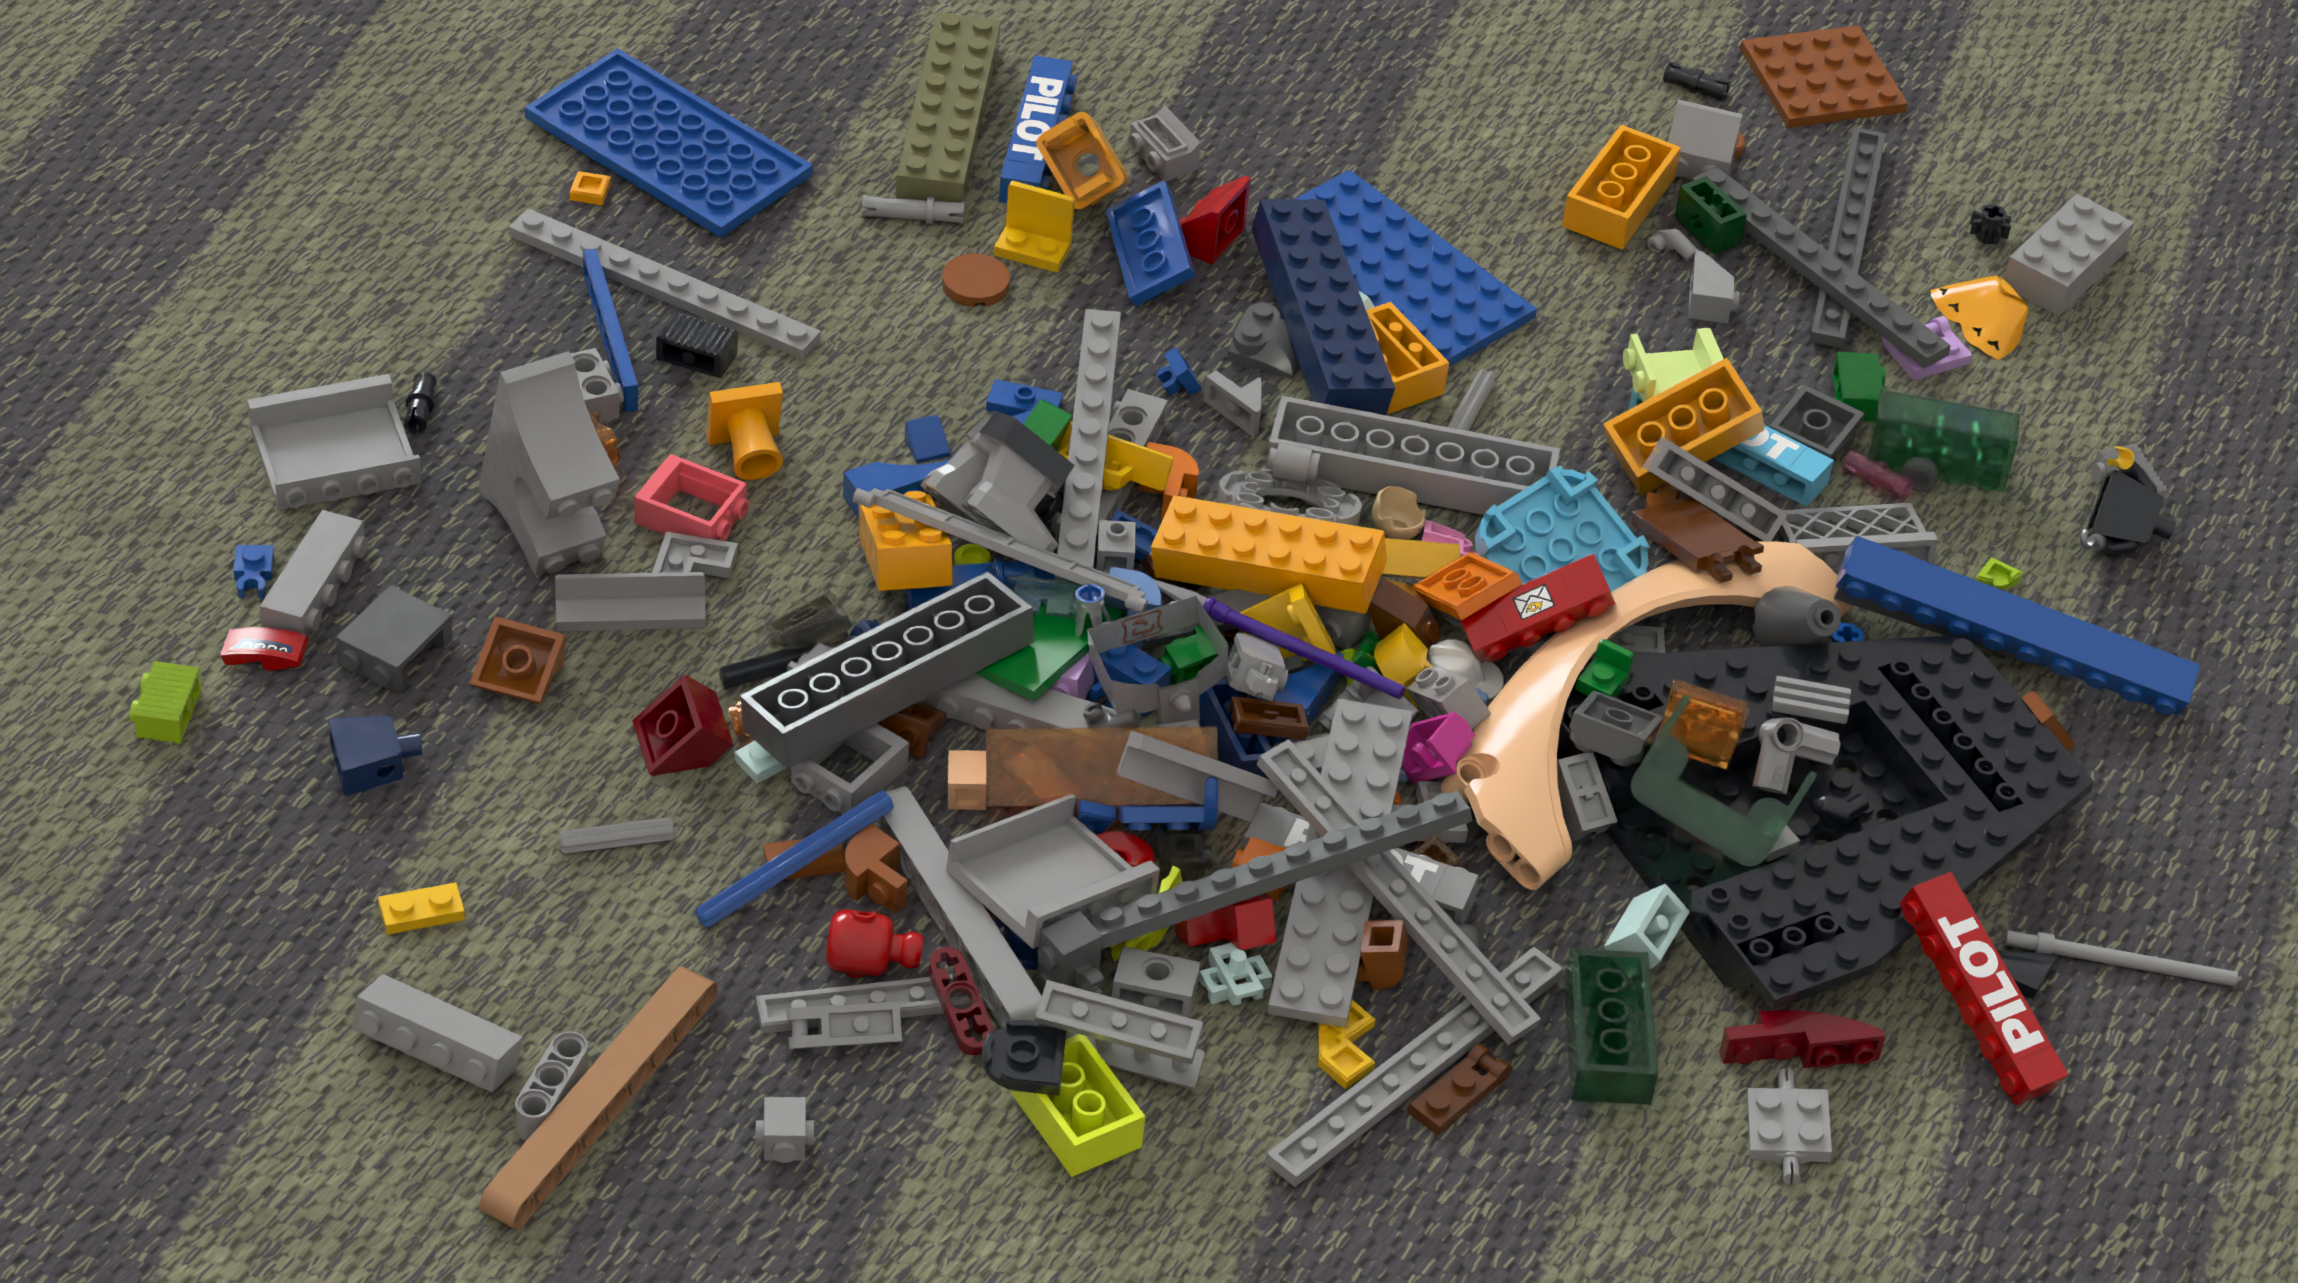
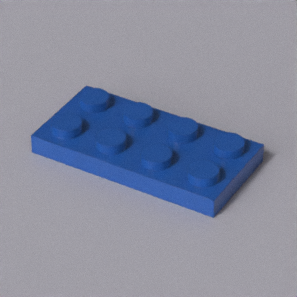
(1150, 243)

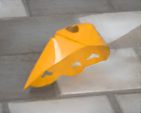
(1987, 305)

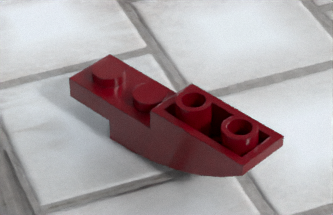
(1813, 1036)

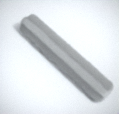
(1473, 400)
(616, 835)

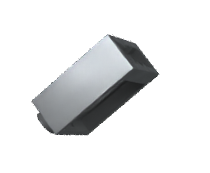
(874, 742)

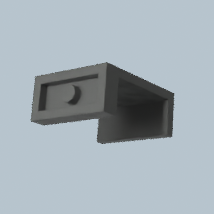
(391, 635)

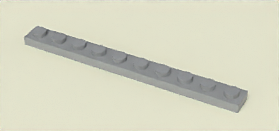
(667, 284)
(1089, 436)
(1404, 897)
(1401, 1076)

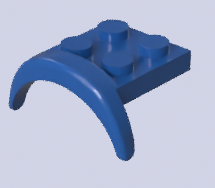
(1174, 816)

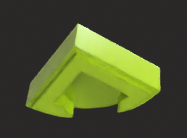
(1999, 574)

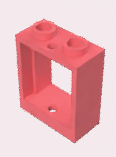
(696, 480)

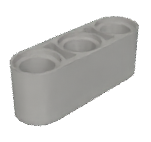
(551, 1081)

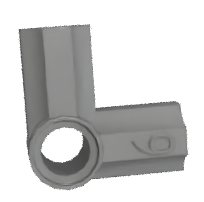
(1777, 759)

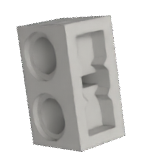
(597, 384)
(1445, 692)

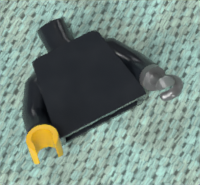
(2125, 510)

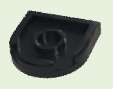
(1025, 1057)

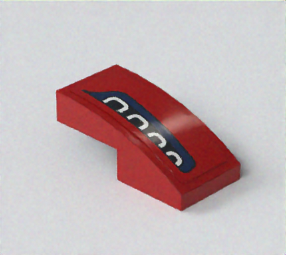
(270, 646)

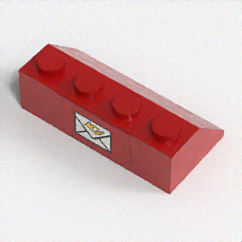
(1538, 609)

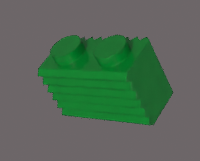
(1859, 381)

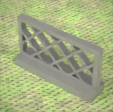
(1907, 536)

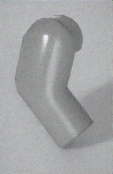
(1671, 240)

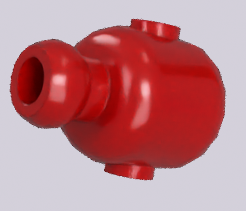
(866, 943)

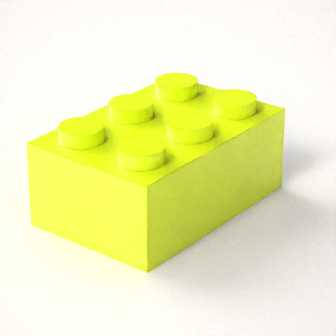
(1091, 1117)

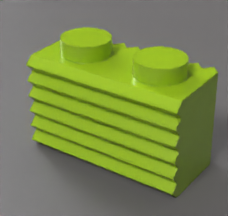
(166, 701)

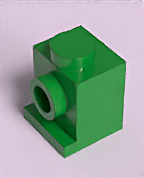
(1188, 656)

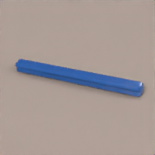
(794, 859)

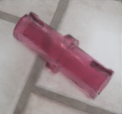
(1878, 474)

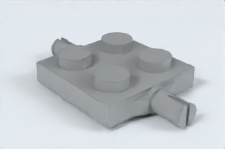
(1789, 1125)

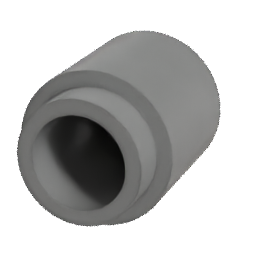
(1294, 463)

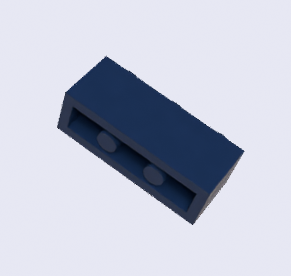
(1233, 748)

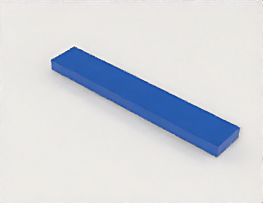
(610, 329)

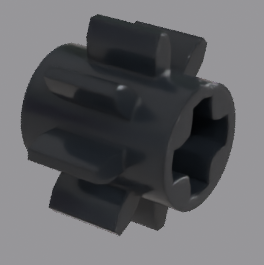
(1990, 224)

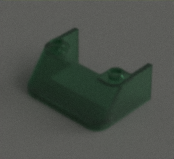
(1738, 837)

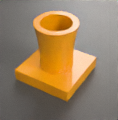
(748, 421)

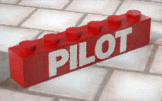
(1983, 988)

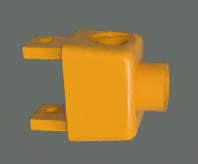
(1064, 146)

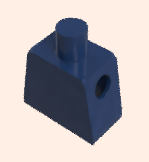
(369, 751)

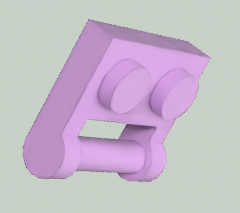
(1957, 357)

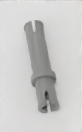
(913, 209)

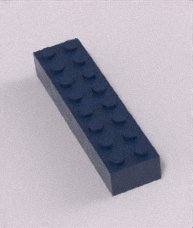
(1321, 305)

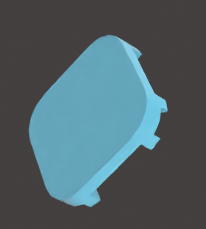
(1557, 525)

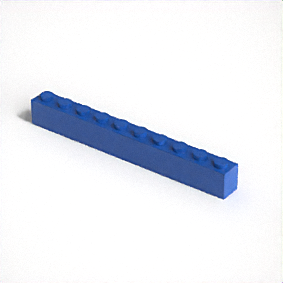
(2017, 626)

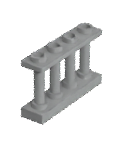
(1127, 1033)

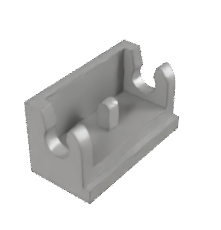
(1583, 796)

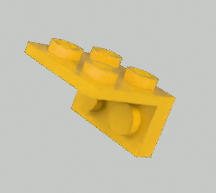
(1036, 227)
(1294, 615)

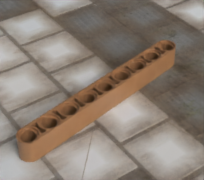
(597, 1098)

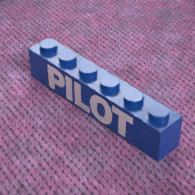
(1041, 108)

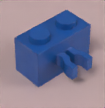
(1130, 666)

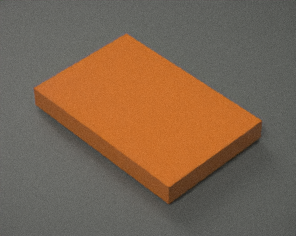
(1466, 585)

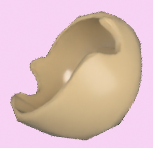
(1397, 513)

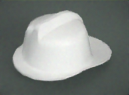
(1460, 659)

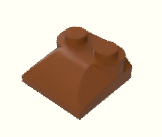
(519, 660)

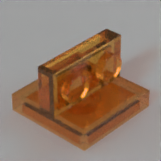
(1708, 724)

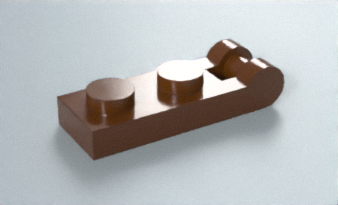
(1459, 1090)

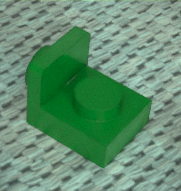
(1607, 671)

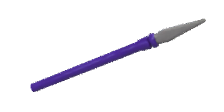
(1224, 614)

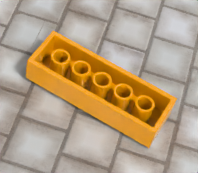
(1269, 553)

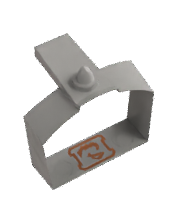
(1173, 702)

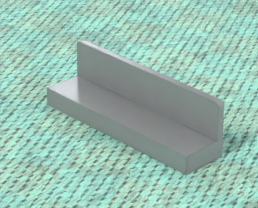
(630, 601)
(1185, 773)

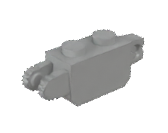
(1256, 667)

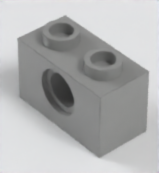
(1156, 981)

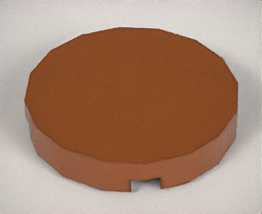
(975, 279)

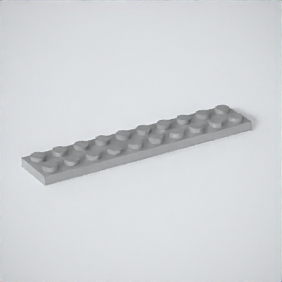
(1330, 909)

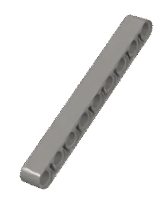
(958, 913)

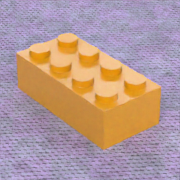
(1621, 187)
(1698, 415)
(904, 550)

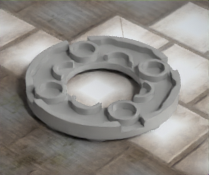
(1247, 492)

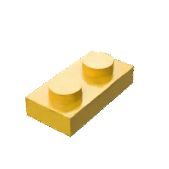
(421, 908)

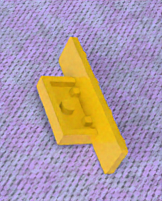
(1128, 463)

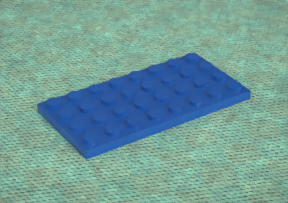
(669, 142)
(1418, 271)

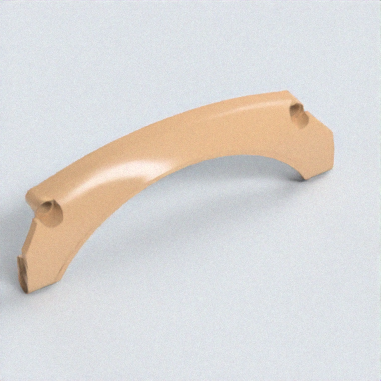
(1513, 757)

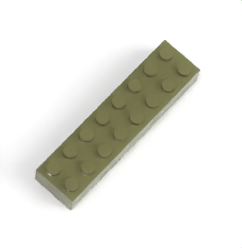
(949, 108)

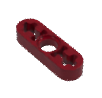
(963, 984)

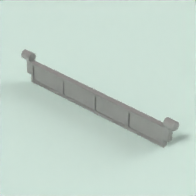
(1003, 544)

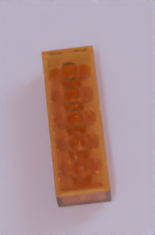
(1053, 762)

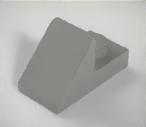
(1235, 403)

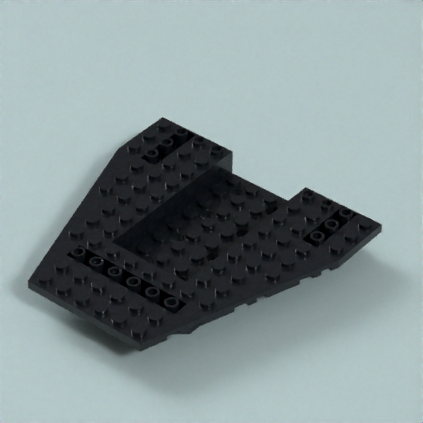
(1930, 746)

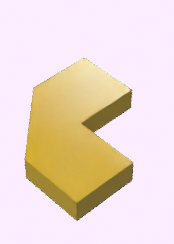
(1338, 1054)

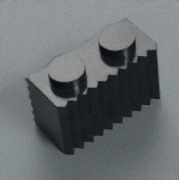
(697, 344)

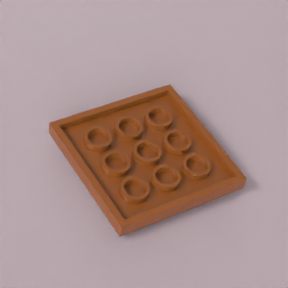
(1823, 76)

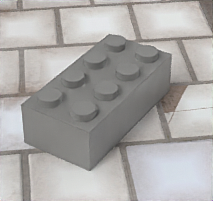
(2068, 254)

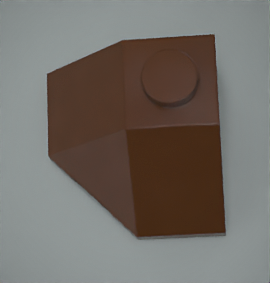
(1399, 604)

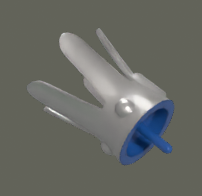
(1089, 600)

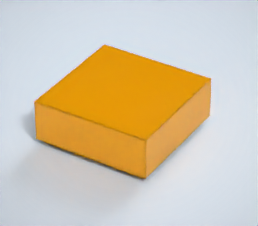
(590, 188)

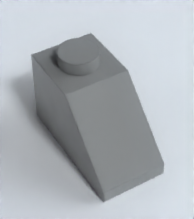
(1711, 291)

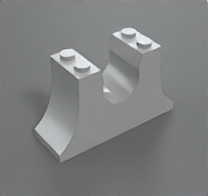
(547, 465)

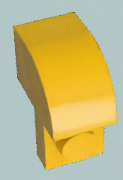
(1402, 657)

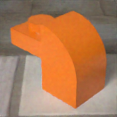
(1182, 478)

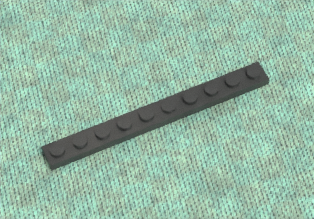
(1849, 229)
(1833, 275)
(1281, 868)

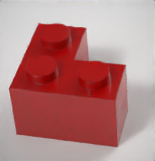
(1242, 924)

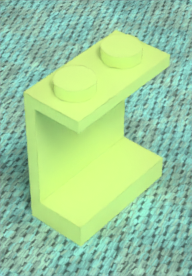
(1660, 371)

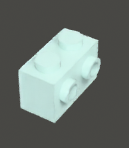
(1649, 924)

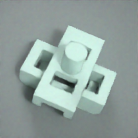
(1238, 968)

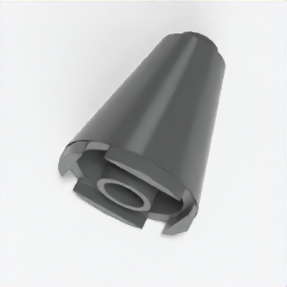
(1794, 618)

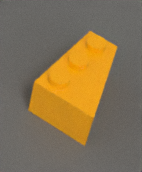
(1412, 361)

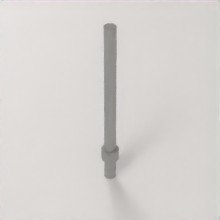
(2048, 944)

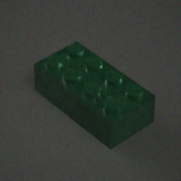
(1962, 440)
(1610, 1026)

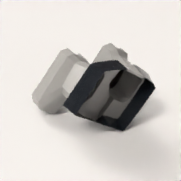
(1001, 479)

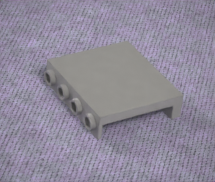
(332, 442)
(1045, 869)

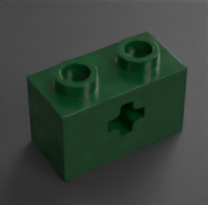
(1710, 215)

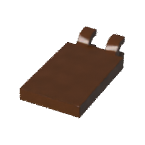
(1698, 537)

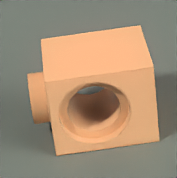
(967, 780)

